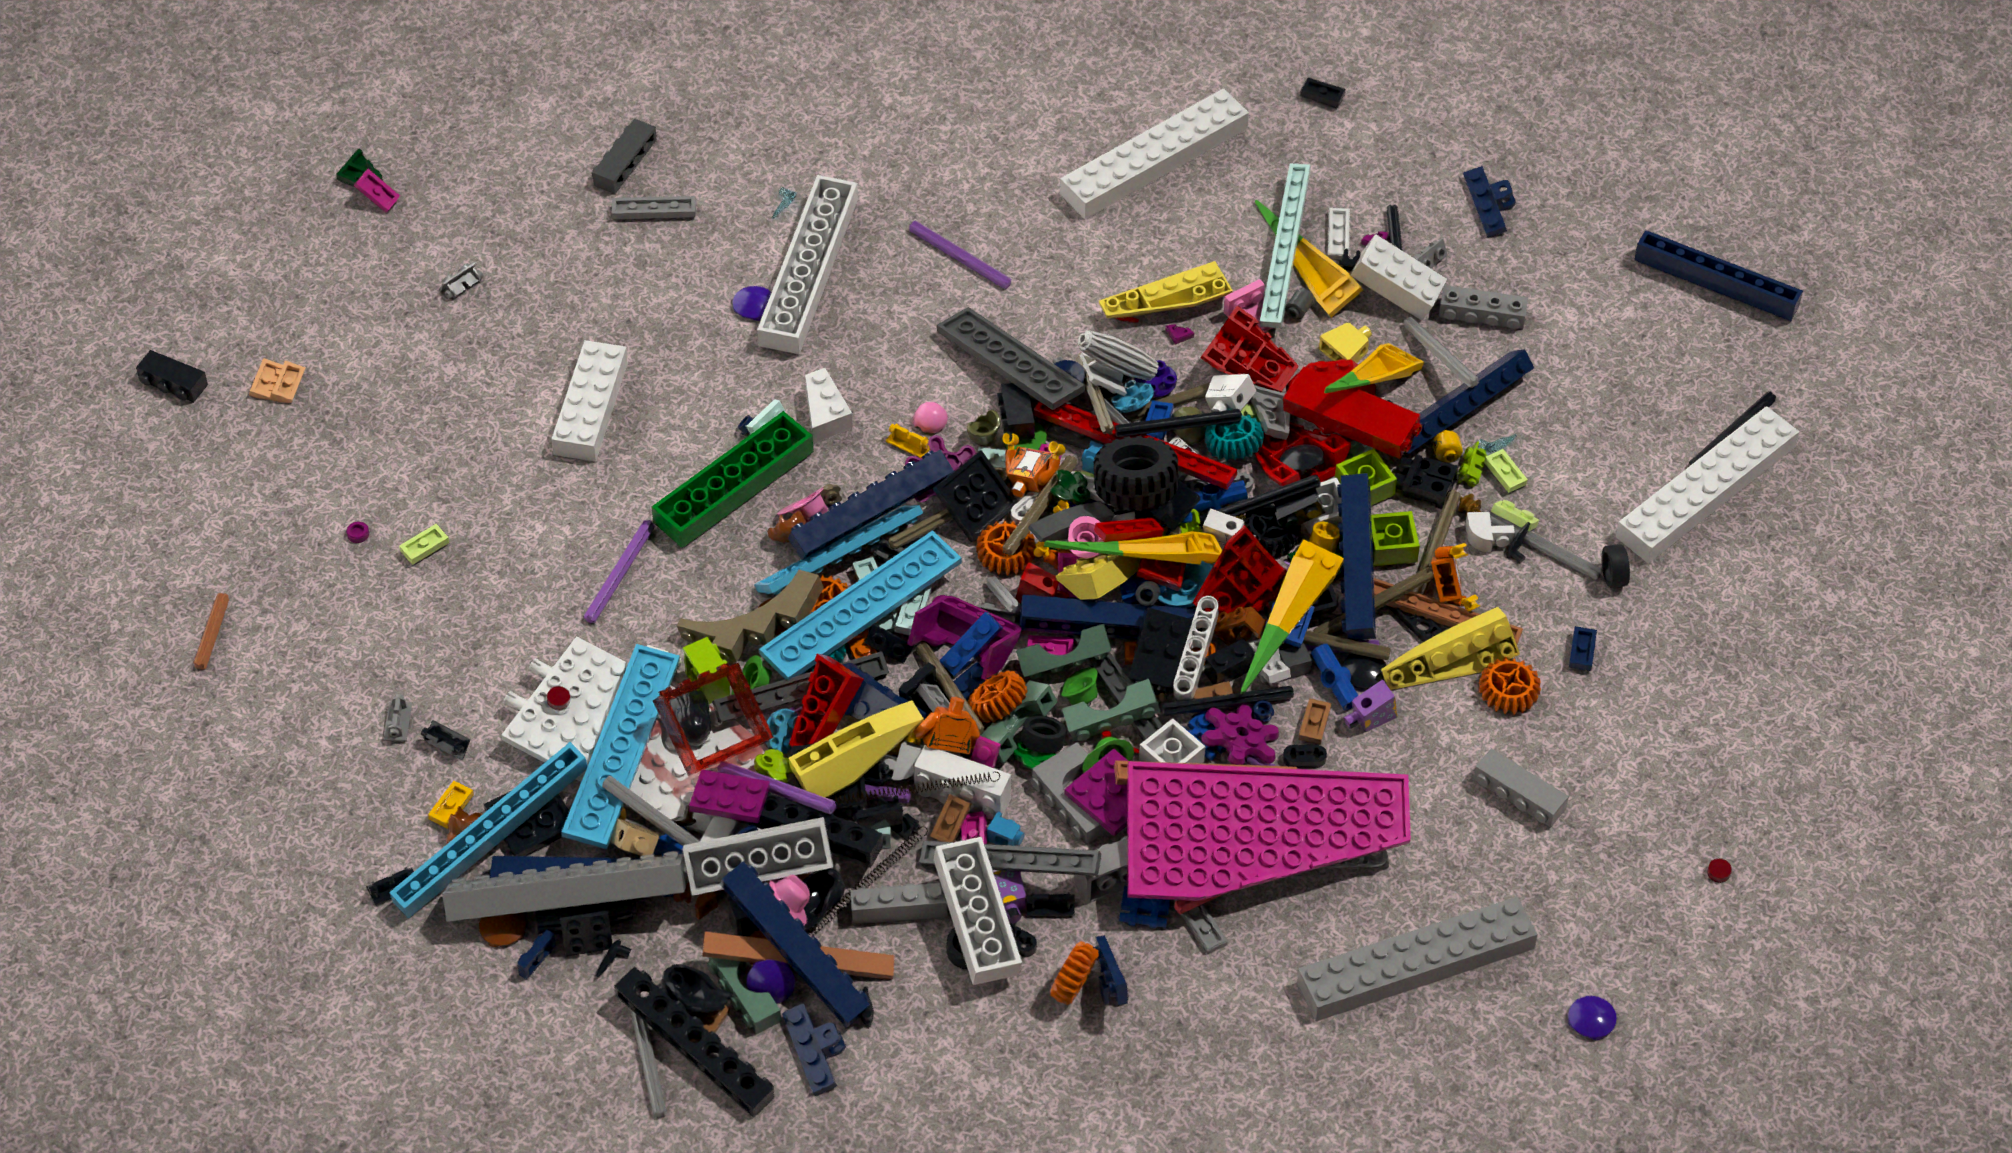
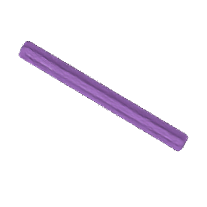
(960, 254)
(619, 571)
(782, 789)

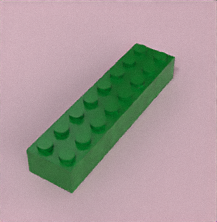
(732, 479)

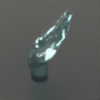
(788, 198)
(1496, 445)

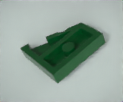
(355, 167)

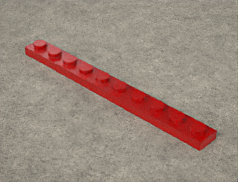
(1188, 461)

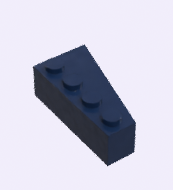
(872, 697)

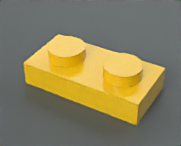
(454, 796)

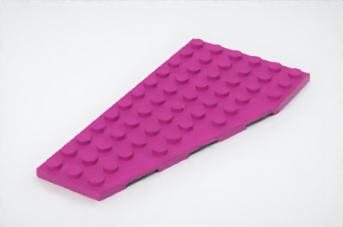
(1237, 827)

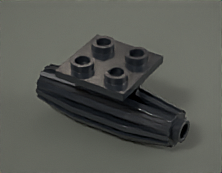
(585, 926)

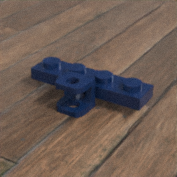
(1489, 200)
(1112, 979)
(814, 1047)

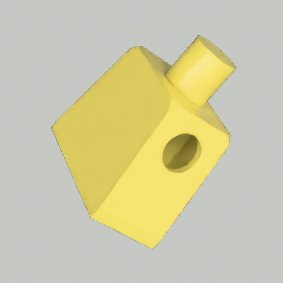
(1345, 342)

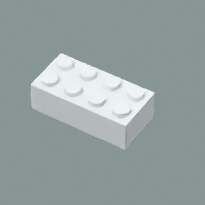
(1398, 277)
(986, 796)

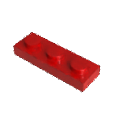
(1128, 529)

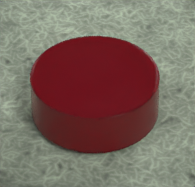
(558, 698)
(1719, 870)

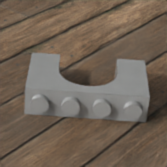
(1051, 779)

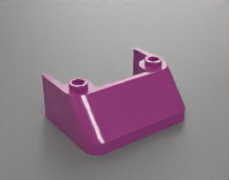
(951, 618)

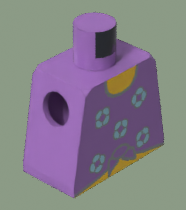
(1372, 708)
(1011, 893)

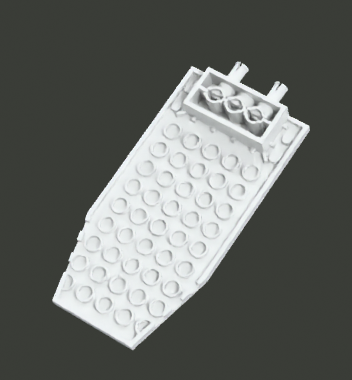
(593, 681)

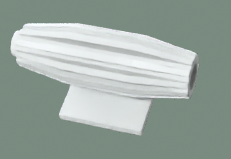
(1109, 358)

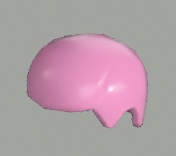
(930, 417)

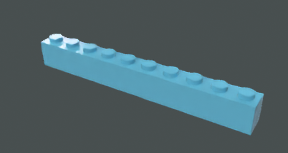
(488, 830)

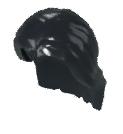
(693, 716)
(825, 891)
(694, 989)

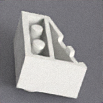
(826, 406)

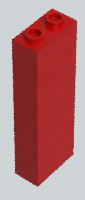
(1352, 413)

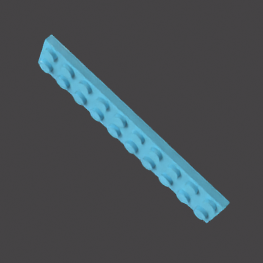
(860, 605)
(620, 746)

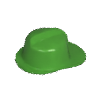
(756, 673)
(1081, 686)
(1104, 747)

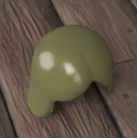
(984, 428)
(1189, 435)

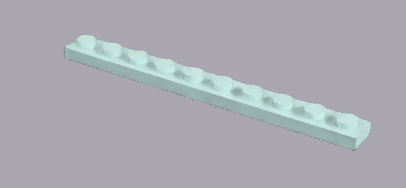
(1285, 246)

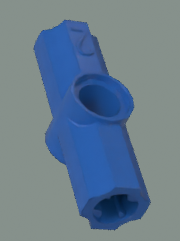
(1216, 497)
(1335, 676)

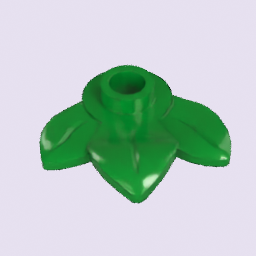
(1029, 757)

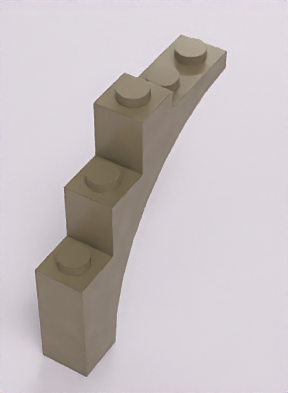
(760, 624)

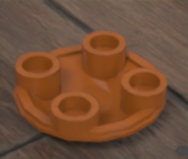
(502, 929)

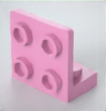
(1249, 299)

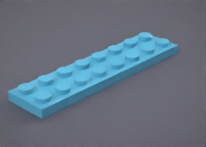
(848, 544)

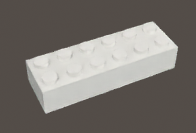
(589, 401)
(771, 851)
(977, 911)

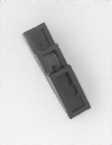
(1057, 525)

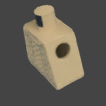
(635, 838)

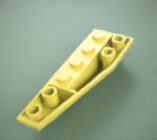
(1170, 293)
(1098, 575)
(1455, 652)
(853, 751)

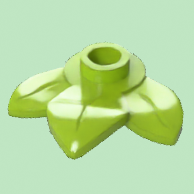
(773, 764)

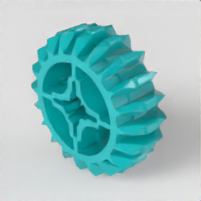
(1234, 439)

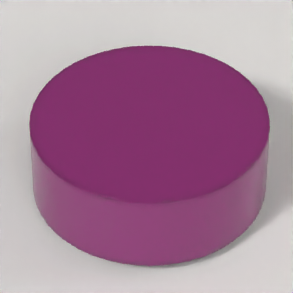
(357, 532)

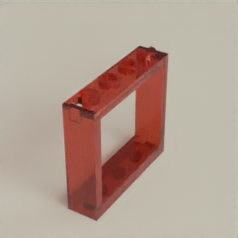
(747, 703)

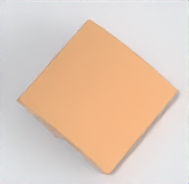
(277, 381)

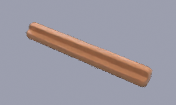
(211, 631)

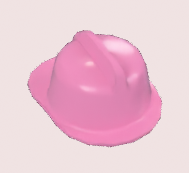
(808, 506)
(1083, 531)
(793, 893)

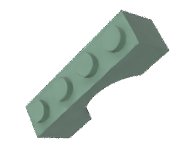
(1035, 659)
(1038, 702)
(1137, 704)
(757, 1008)

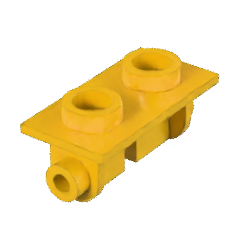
(907, 441)

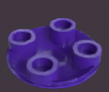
(751, 302)
(1164, 380)
(772, 977)
(1592, 1017)

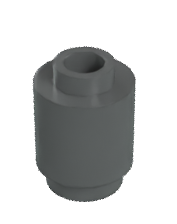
(1299, 303)
(1144, 599)

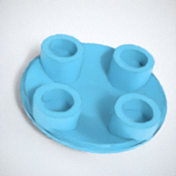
(1137, 396)
(782, 726)

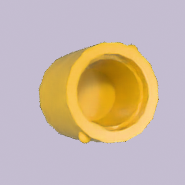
(1325, 536)

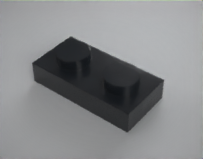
(1322, 92)

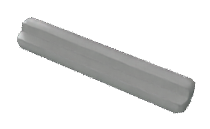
(1003, 595)

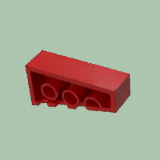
(826, 701)

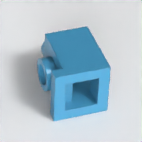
(1089, 455)
(1004, 831)

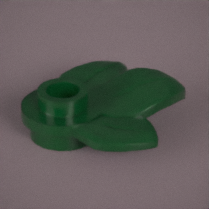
(1071, 487)

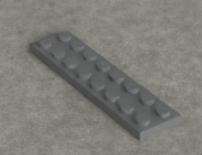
(1010, 358)

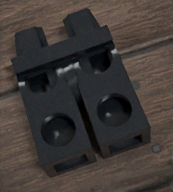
(1426, 479)

